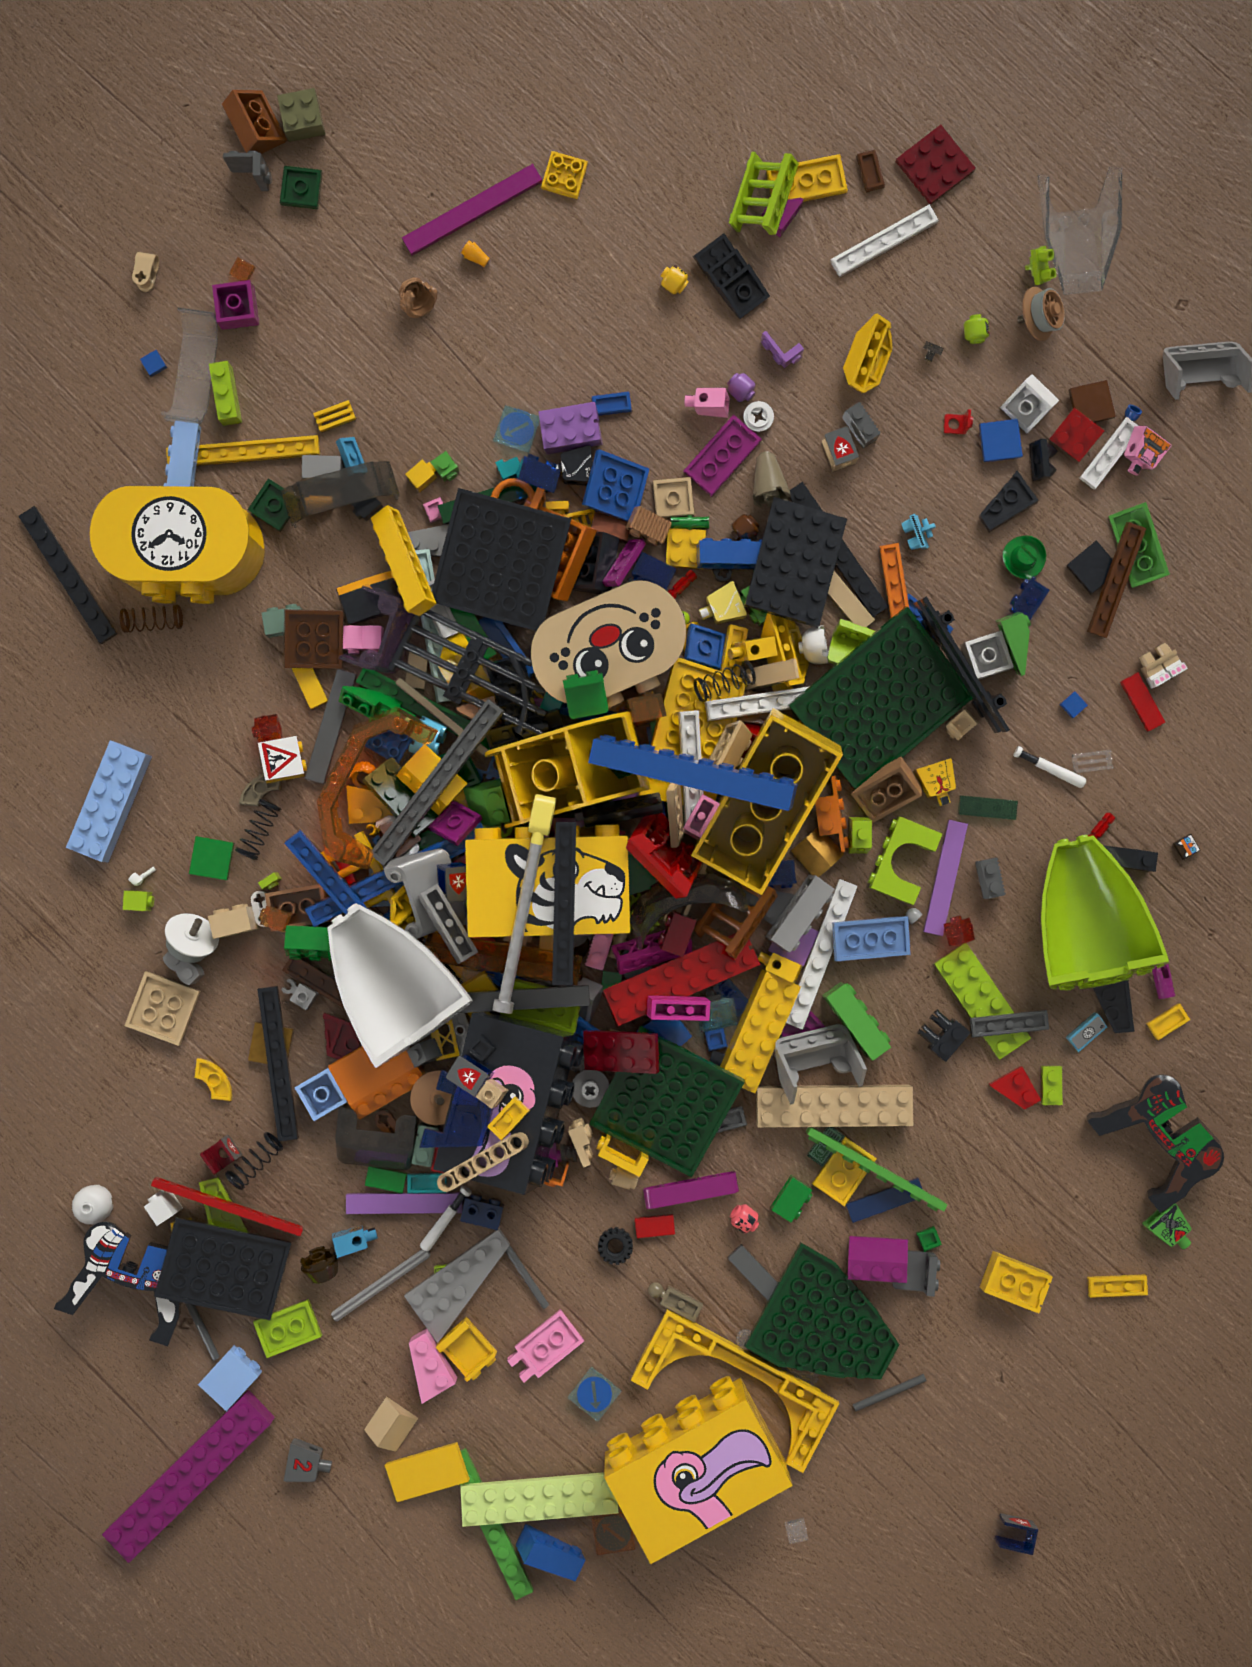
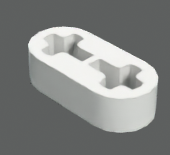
(257, 906)

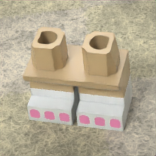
(1163, 668)

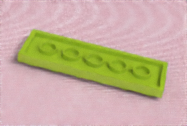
(978, 995)

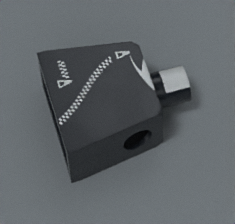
(576, 466)

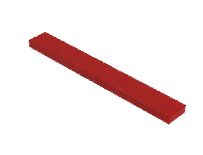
(227, 1206)

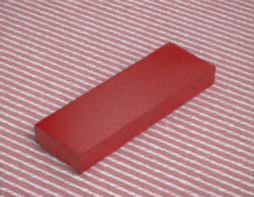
(1142, 702)

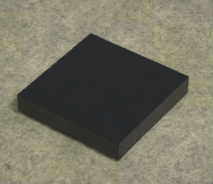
(1091, 567)

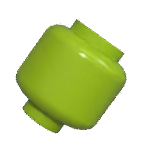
(976, 329)

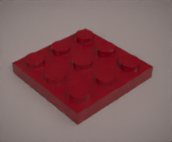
(935, 164)

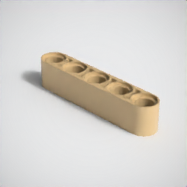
(474, 1166)

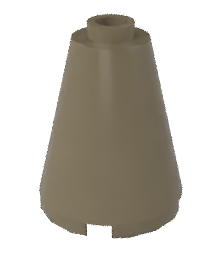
(768, 480)

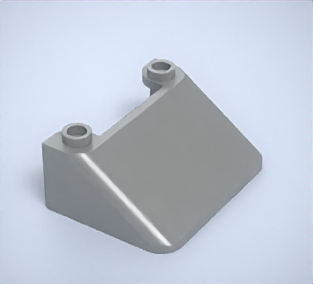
(419, 874)

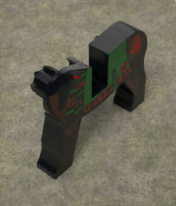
(1193, 1146)

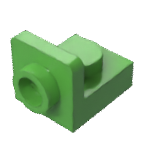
(445, 467)

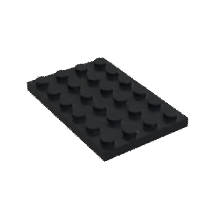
(795, 562)
(222, 1269)

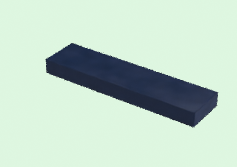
(879, 1202)

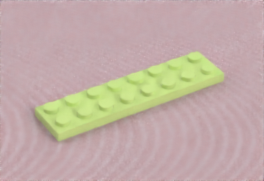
(536, 1499)

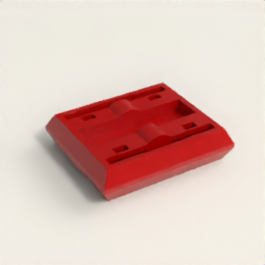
(661, 860)

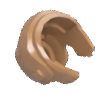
(417, 297)

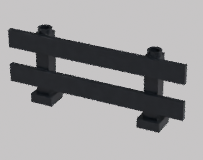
(983, 702)

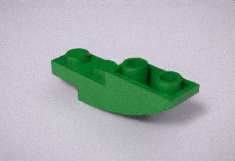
(368, 701)

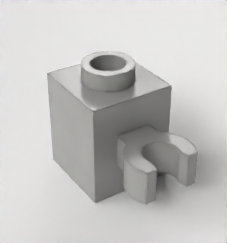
(302, 994)

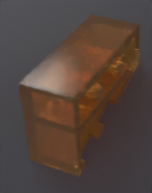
(644, 708)

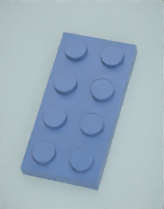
(871, 938)

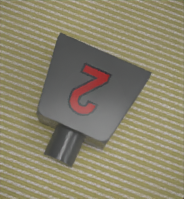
(305, 1462)

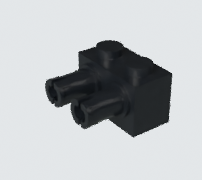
(948, 1039)

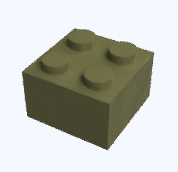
(301, 114)

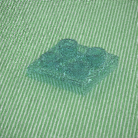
(721, 1015)

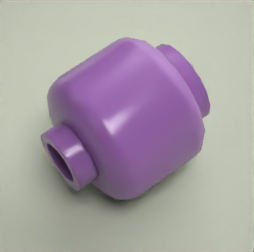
(741, 387)

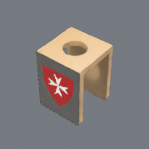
(840, 449)

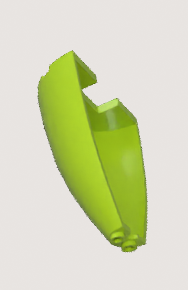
(1094, 919)

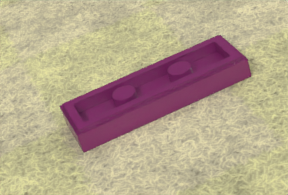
(624, 563)

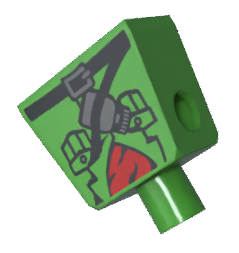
(1169, 1226)

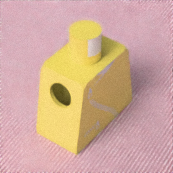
(724, 605)

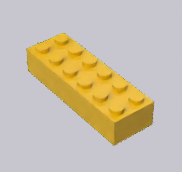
(760, 1028)

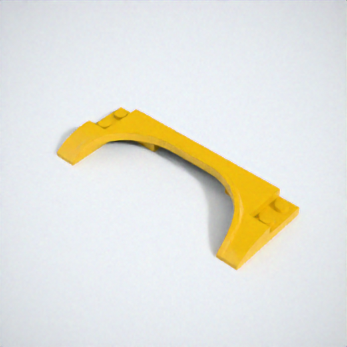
(806, 1404)

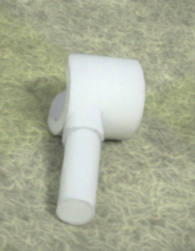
(136, 880)

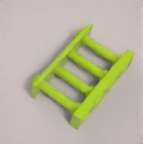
(778, 199)

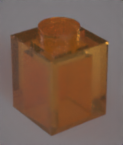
(275, 918)

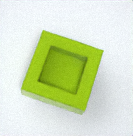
(270, 881)

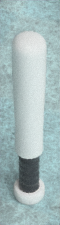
(1052, 768)
(433, 1235)

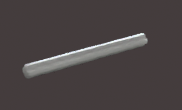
(380, 1284)

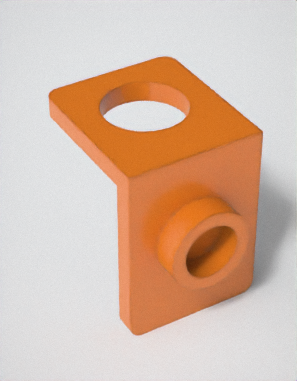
(554, 1181)

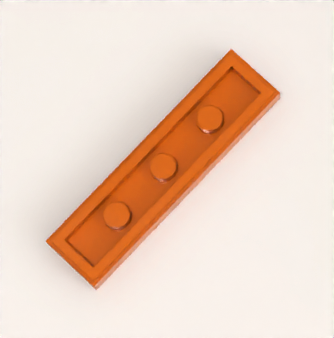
(894, 578)

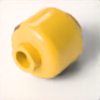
(674, 279)

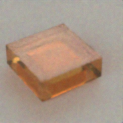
(241, 270)

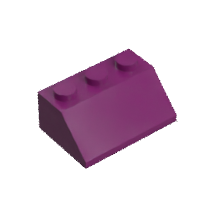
(878, 1259)

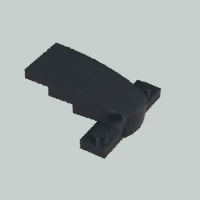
(505, 733)

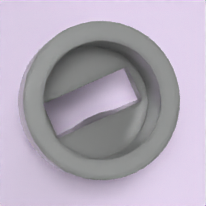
(913, 915)

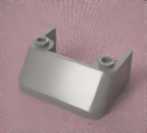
(1207, 363)
(814, 1049)

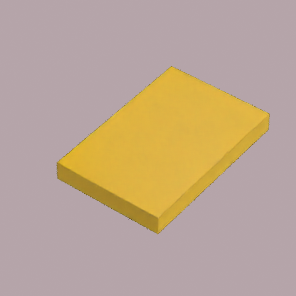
(840, 1177)

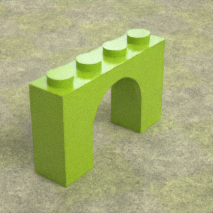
(884, 879)

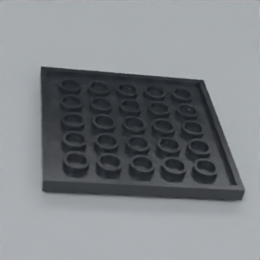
(500, 559)

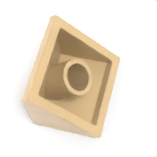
(390, 1425)

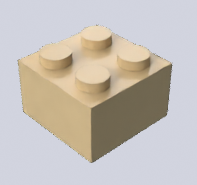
(232, 922)

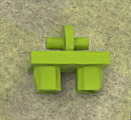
(1039, 265)

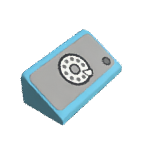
(1086, 1031)

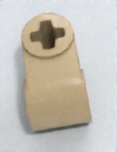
(145, 270)

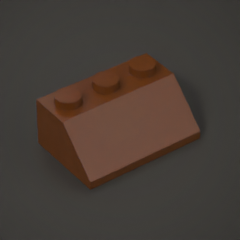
(253, 120)

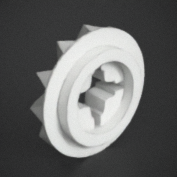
(755, 408)

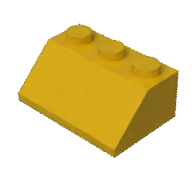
(417, 771)

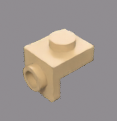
(961, 724)

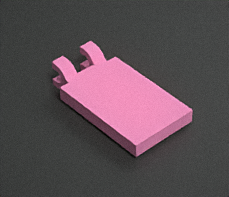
(546, 1346)

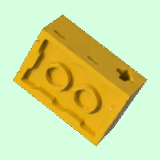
(1016, 1282)

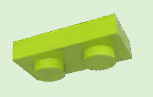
(1051, 1085)

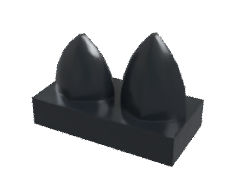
(1040, 453)

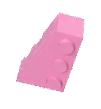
(430, 1366)

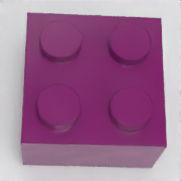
(235, 305)

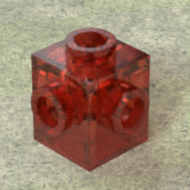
(267, 728)
(959, 931)

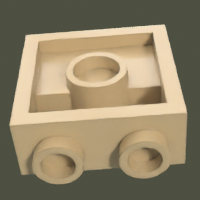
(581, 1136)

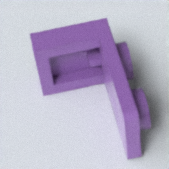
(791, 356)

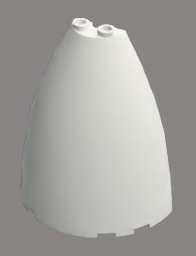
(390, 983)

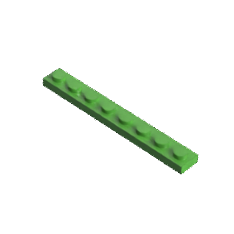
(882, 1173)
(501, 1545)

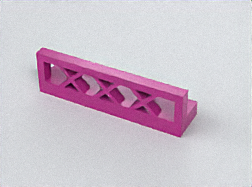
(645, 957)

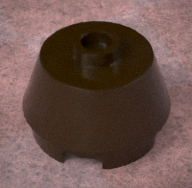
(320, 1265)

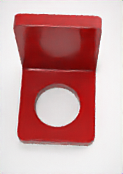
(965, 423)

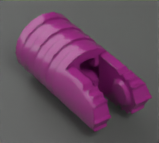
(1163, 982)

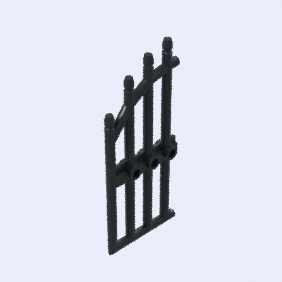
(465, 670)

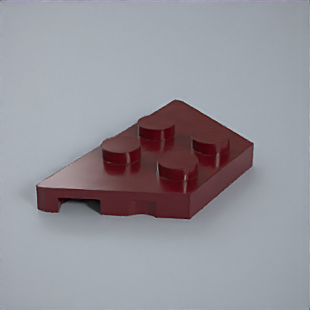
(339, 1036)

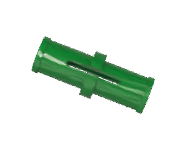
(690, 522)

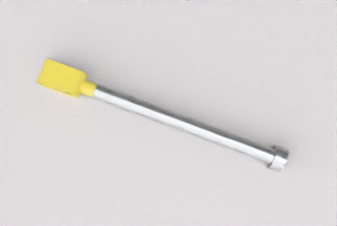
(539, 825)

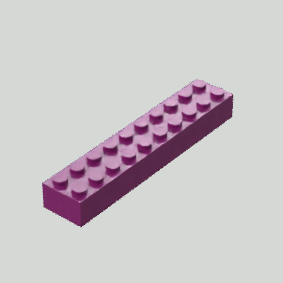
(188, 1476)

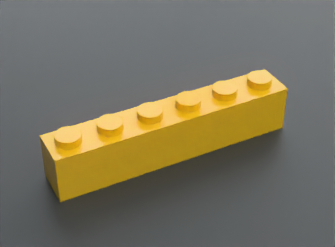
(403, 561)

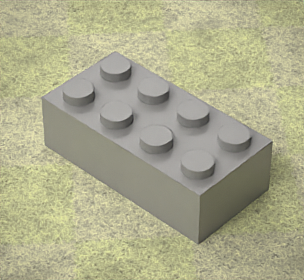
(800, 913)

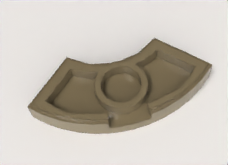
(257, 790)

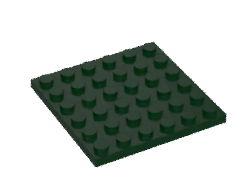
(671, 1111)

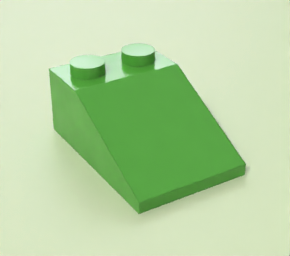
(1016, 636)

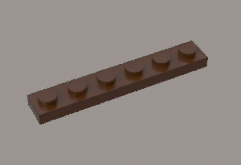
(1116, 579)

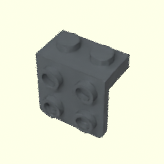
(250, 163)
(921, 1273)

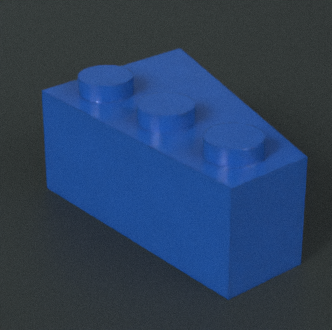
(549, 1553)

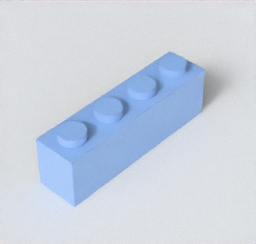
(183, 454)

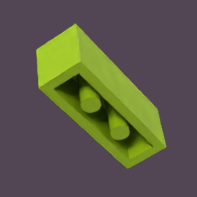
(225, 393)

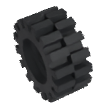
(612, 1257)

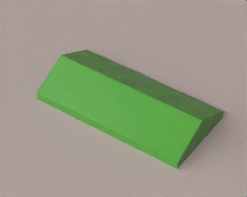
(1150, 560)

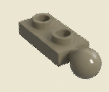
(676, 1301)

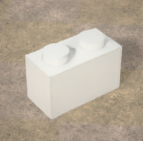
(162, 1206)

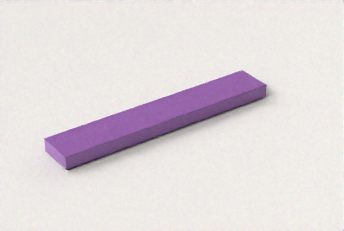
(945, 877)
(399, 1203)

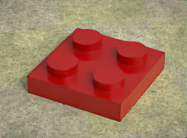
(1076, 434)

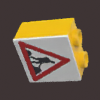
(282, 759)

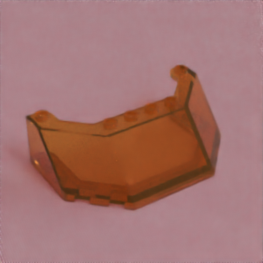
(337, 842)

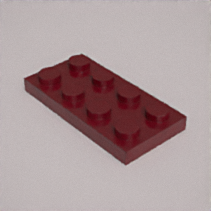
(621, 1051)

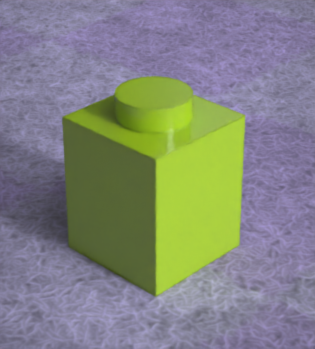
(138, 900)

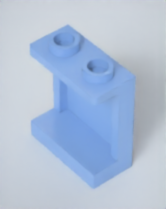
(230, 1377)

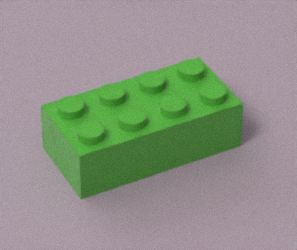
(859, 1024)

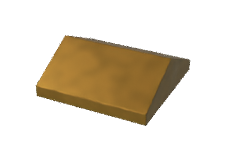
(817, 853)

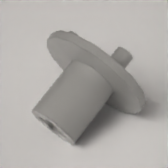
(590, 1087)

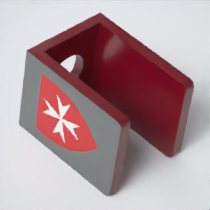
(214, 1160)

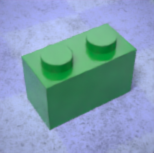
(791, 1199)

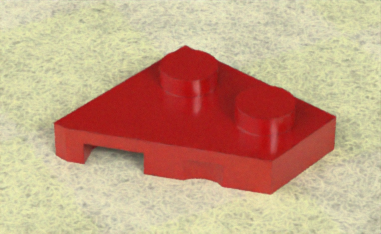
(1017, 1088)

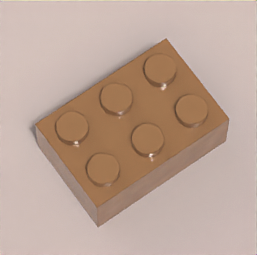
(296, 901)

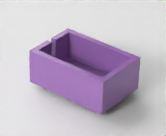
(570, 427)

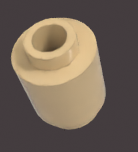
(623, 1178)

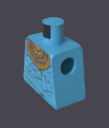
(344, 1242)

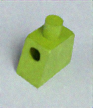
(860, 835)

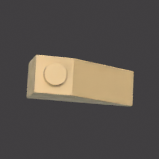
(773, 674)

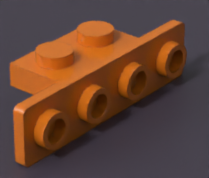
(830, 815)

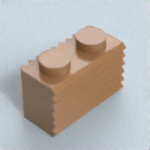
(648, 525)

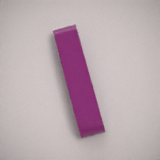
(690, 1190)

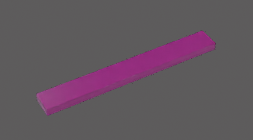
(472, 209)

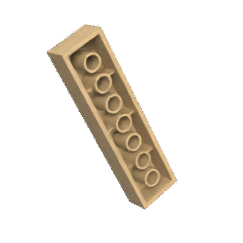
(835, 1106)

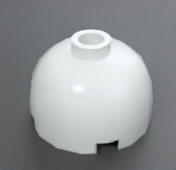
(814, 645)
(92, 1204)

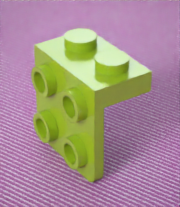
(845, 639)

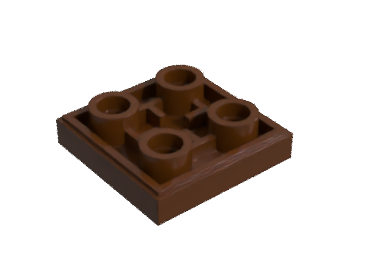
(1093, 401)

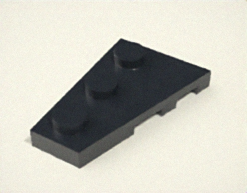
(1009, 502)
(1116, 1005)

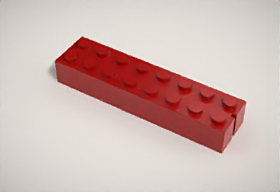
(677, 978)

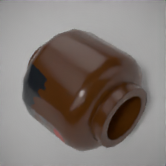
(745, 527)

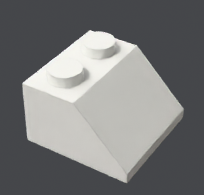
(1029, 403)

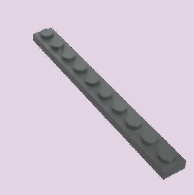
(437, 782)

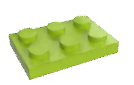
(288, 1328)

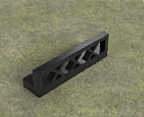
(622, 809)

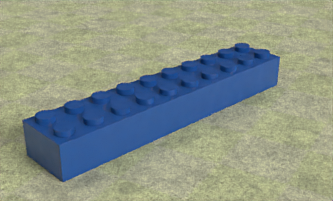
(693, 773)

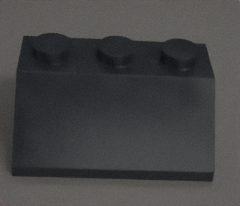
(597, 564)

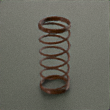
(125, 628)

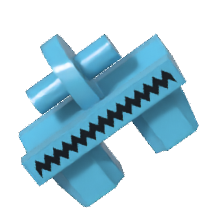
(920, 539)

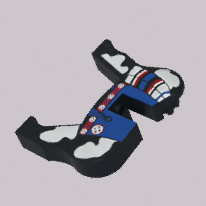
(104, 1252)

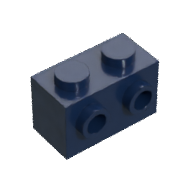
(482, 1212)

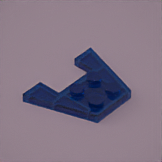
(466, 1120)

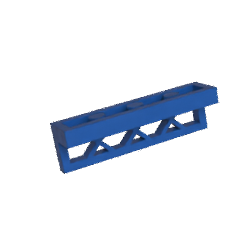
(497, 632)

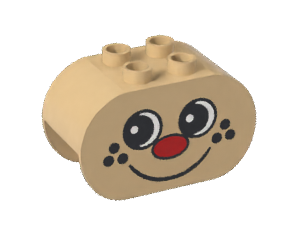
(621, 633)

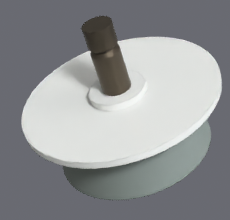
(189, 938)

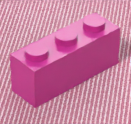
(678, 1008)

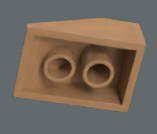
(888, 790)

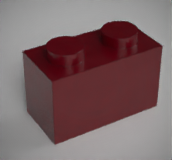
(677, 933)

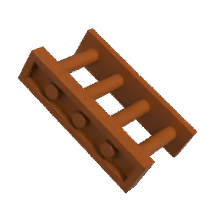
(744, 929)

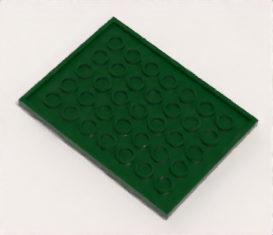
(883, 697)

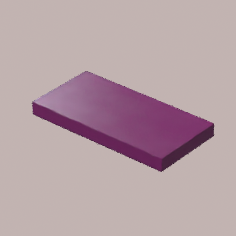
(722, 455)

